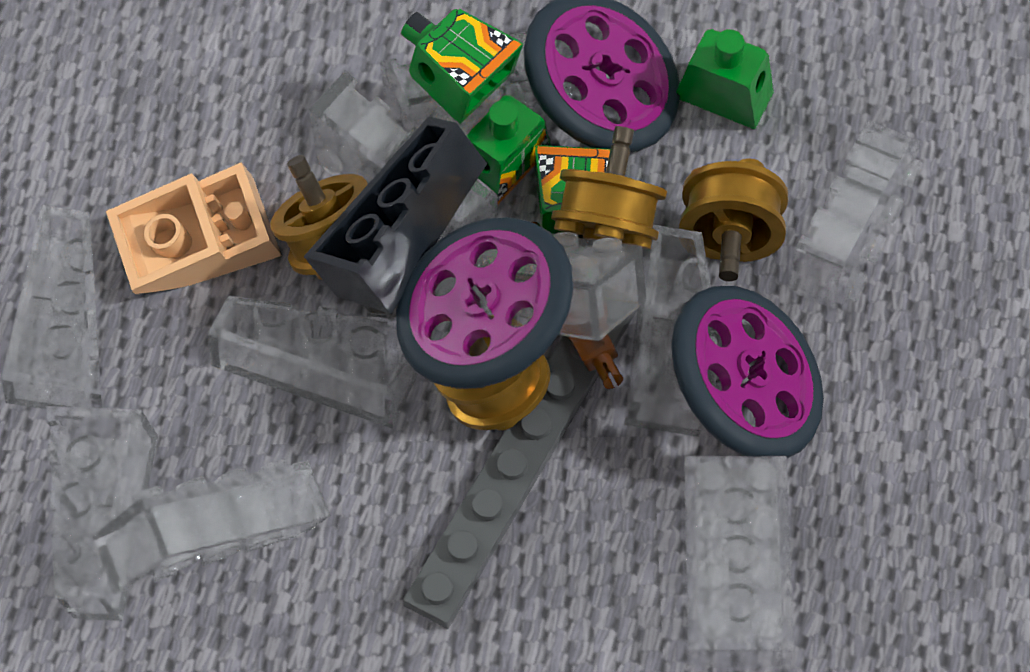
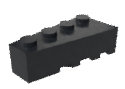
(398, 216)

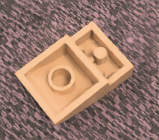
(192, 231)

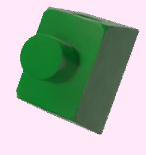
(728, 78)

